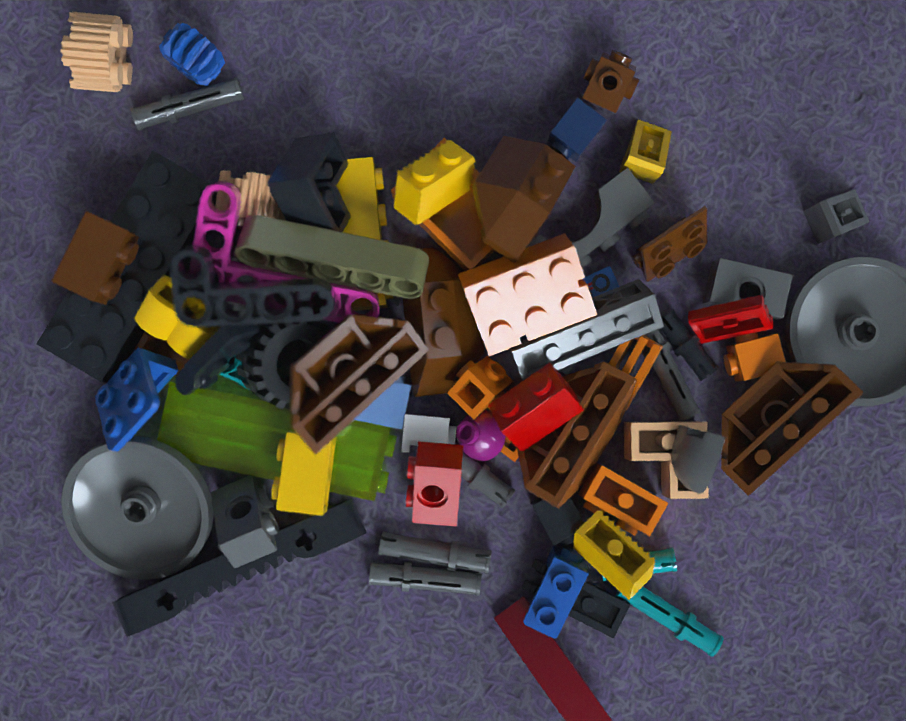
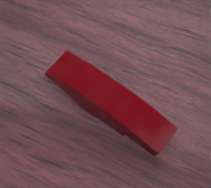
(551, 667)

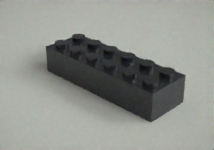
(164, 215)

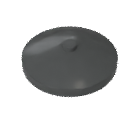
(856, 320)
(137, 508)

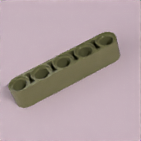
(332, 256)

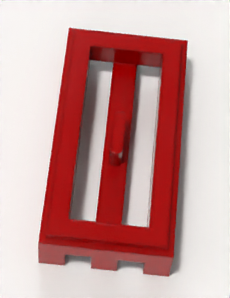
(730, 319)

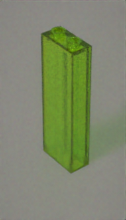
(245, 433)

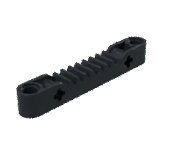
(149, 607)

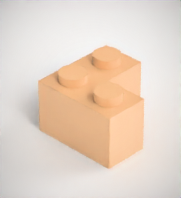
(655, 443)

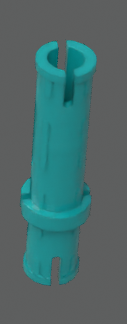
(704, 639)

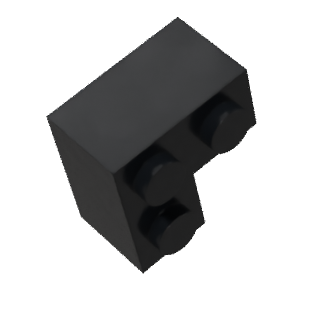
(308, 181)

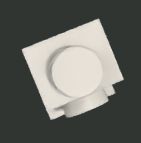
(426, 430)

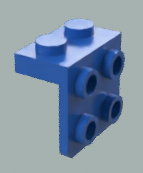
(132, 395)

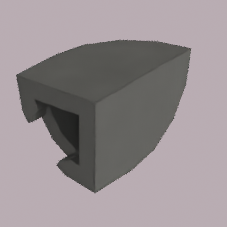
(696, 457)

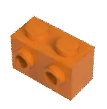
(623, 499)

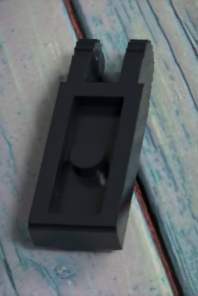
(213, 357)
(592, 605)

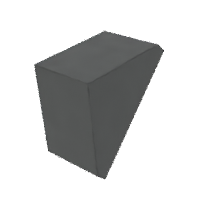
(836, 216)

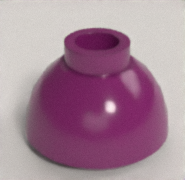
(480, 436)

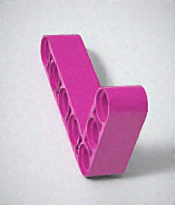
(229, 270)

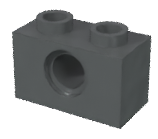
(728, 275)
(244, 521)

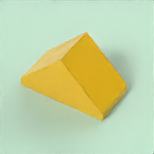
(647, 151)

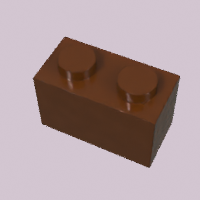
(96, 259)

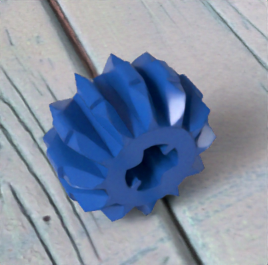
(192, 54)

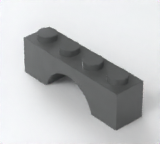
(617, 204)

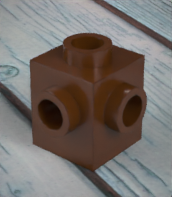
(610, 94)

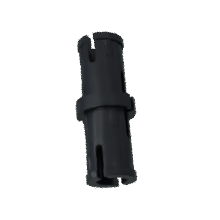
(687, 346)

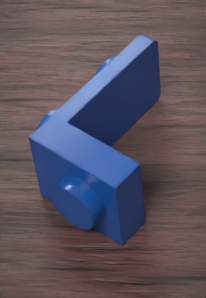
(557, 591)

